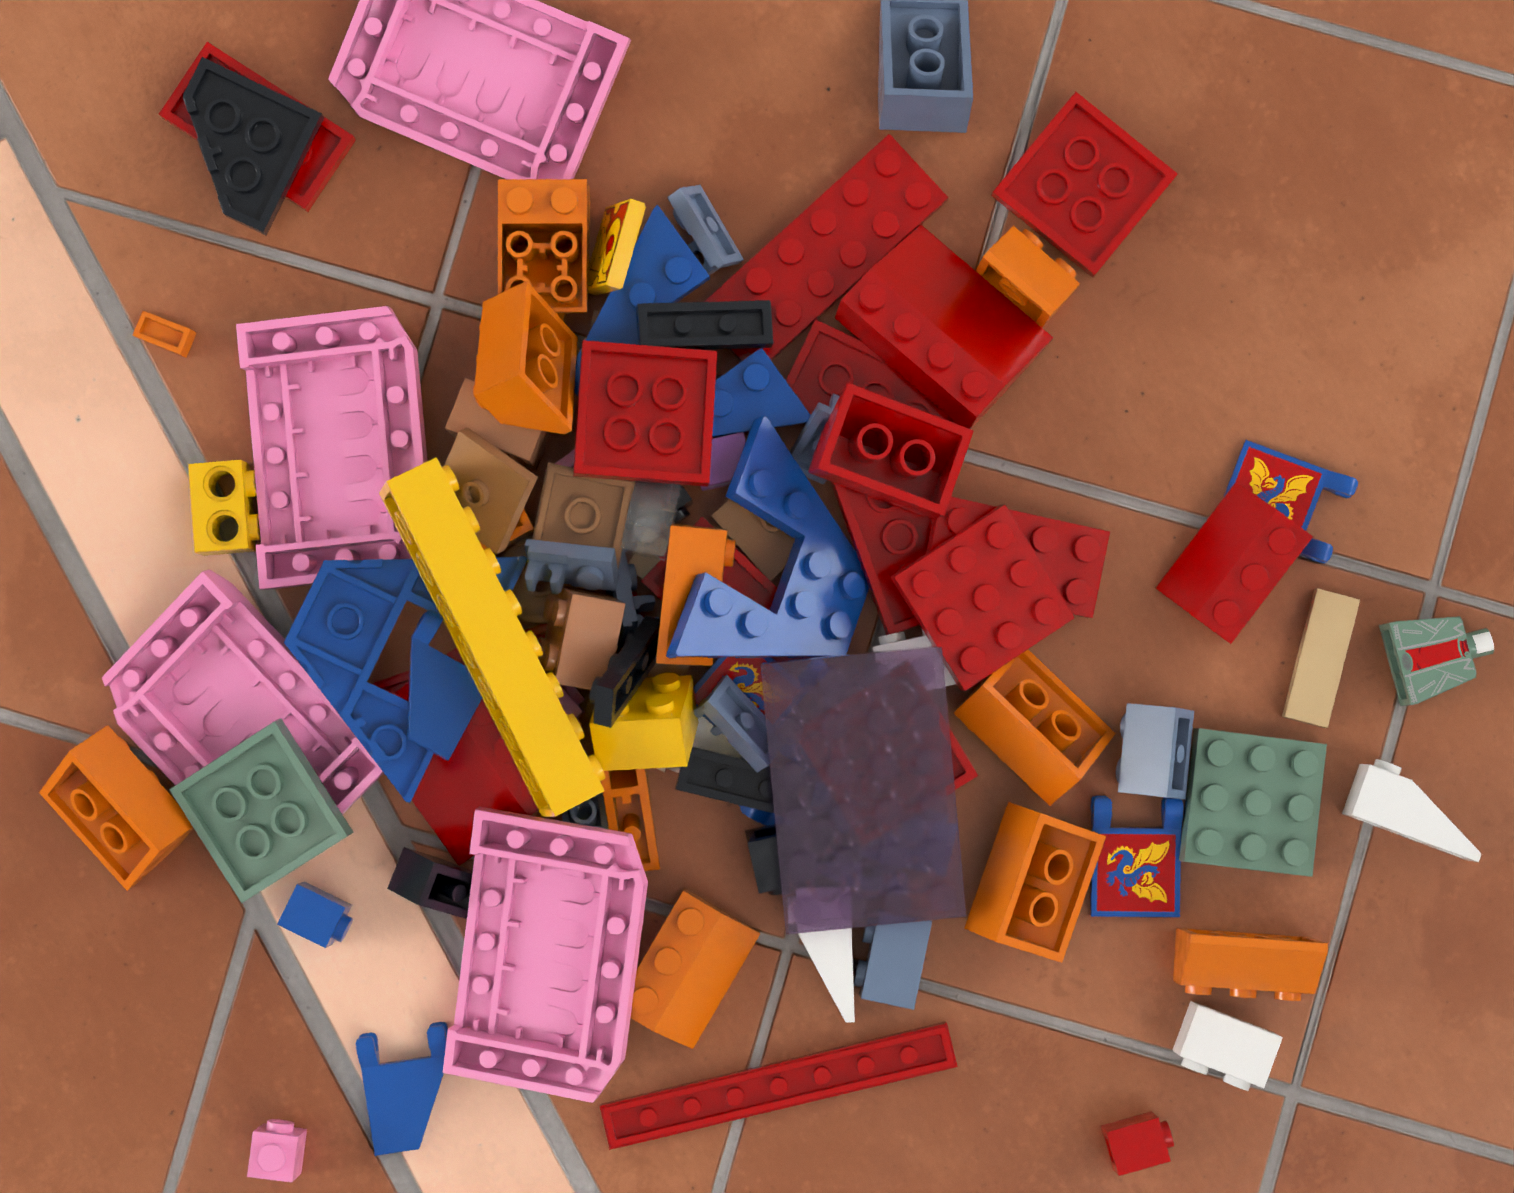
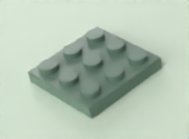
(1252, 802)
(261, 810)

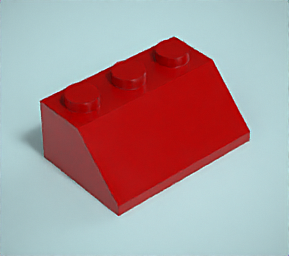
(891, 452)
(1233, 562)

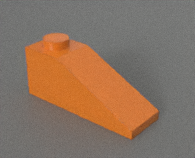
(631, 811)

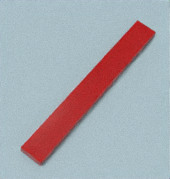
(778, 1085)

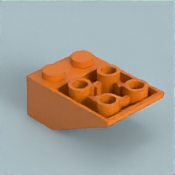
(545, 239)

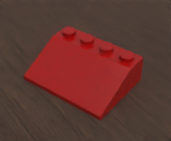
(942, 326)
(474, 777)

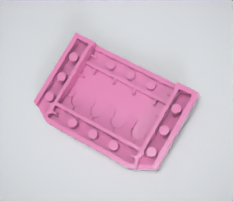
(482, 79)
(329, 426)
(216, 677)
(547, 955)

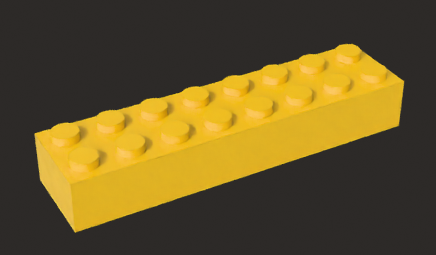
(491, 638)

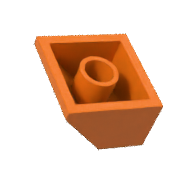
(1028, 275)

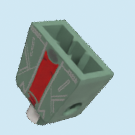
(1432, 655)

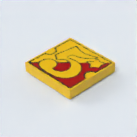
(614, 246)

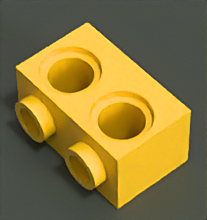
(211, 510)

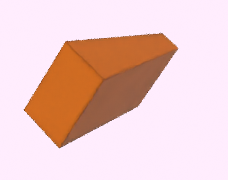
(164, 334)

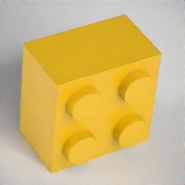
(652, 729)

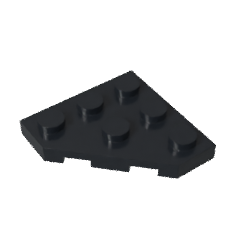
(248, 141)

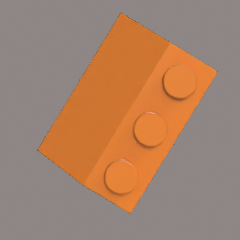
(525, 362)
(690, 553)
(1035, 725)
(116, 806)
(1034, 882)
(1248, 963)
(689, 968)

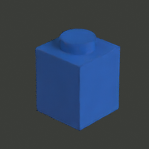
(316, 915)

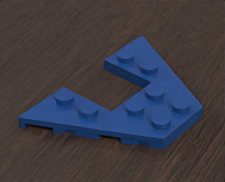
(666, 272)
(820, 584)
(341, 639)

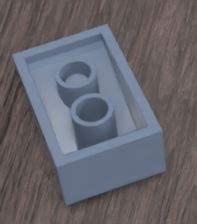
(924, 66)

